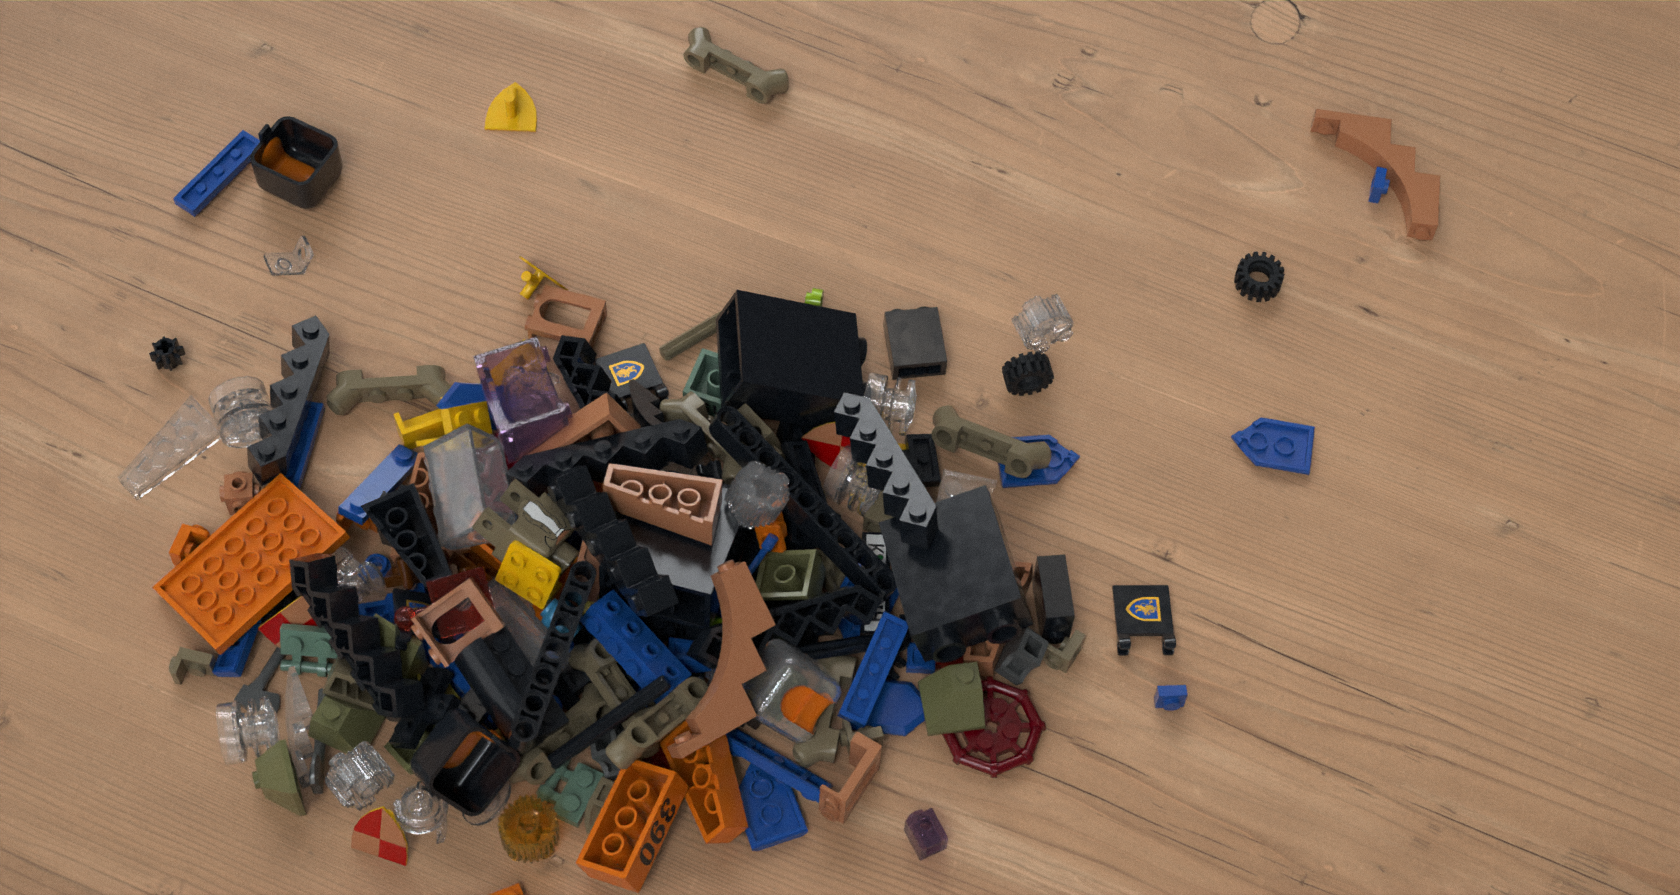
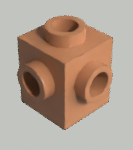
(238, 490)

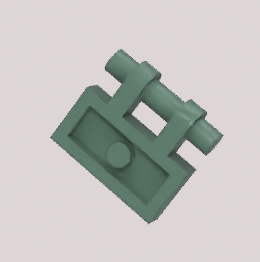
(306, 641)
(574, 798)

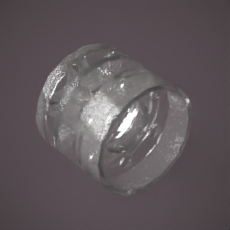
(892, 404)
(237, 410)
(849, 480)
(246, 730)

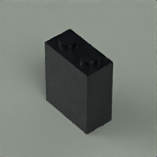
(914, 342)
(1053, 598)

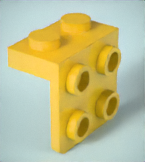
(455, 417)
(529, 574)

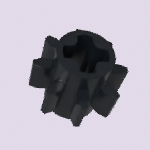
(167, 353)

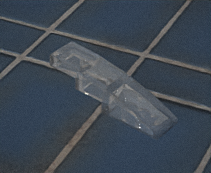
(297, 722)

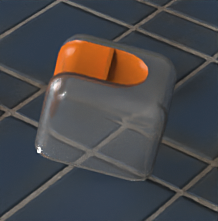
(791, 691)

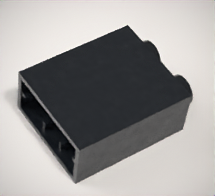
(788, 358)
(687, 564)
(963, 584)

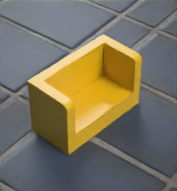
(419, 427)

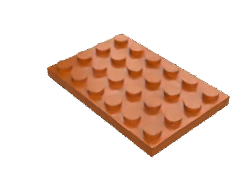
(246, 563)

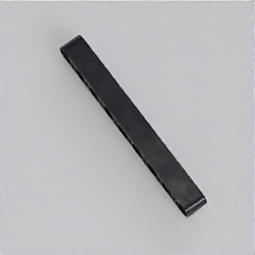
(816, 509)

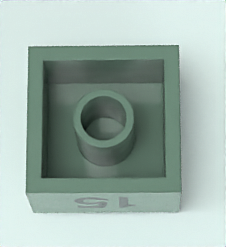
(705, 381)

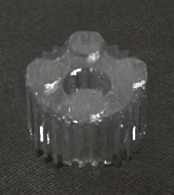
(1043, 323)
(757, 495)
(358, 776)

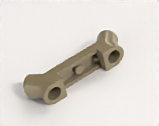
(759, 83)
(353, 388)
(694, 410)
(1019, 457)
(607, 678)
(656, 723)
(825, 741)
(534, 765)

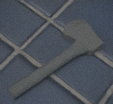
(257, 687)
(316, 771)

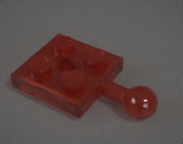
(454, 620)

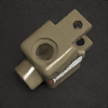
(538, 526)

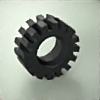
(1259, 264)
(1027, 373)

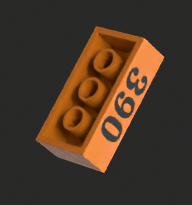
(632, 825)

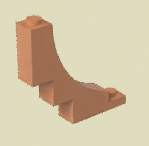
(1370, 141)
(725, 701)

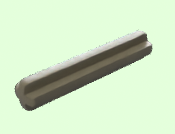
(689, 338)

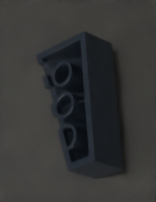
(409, 530)

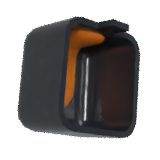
(296, 161)
(464, 762)

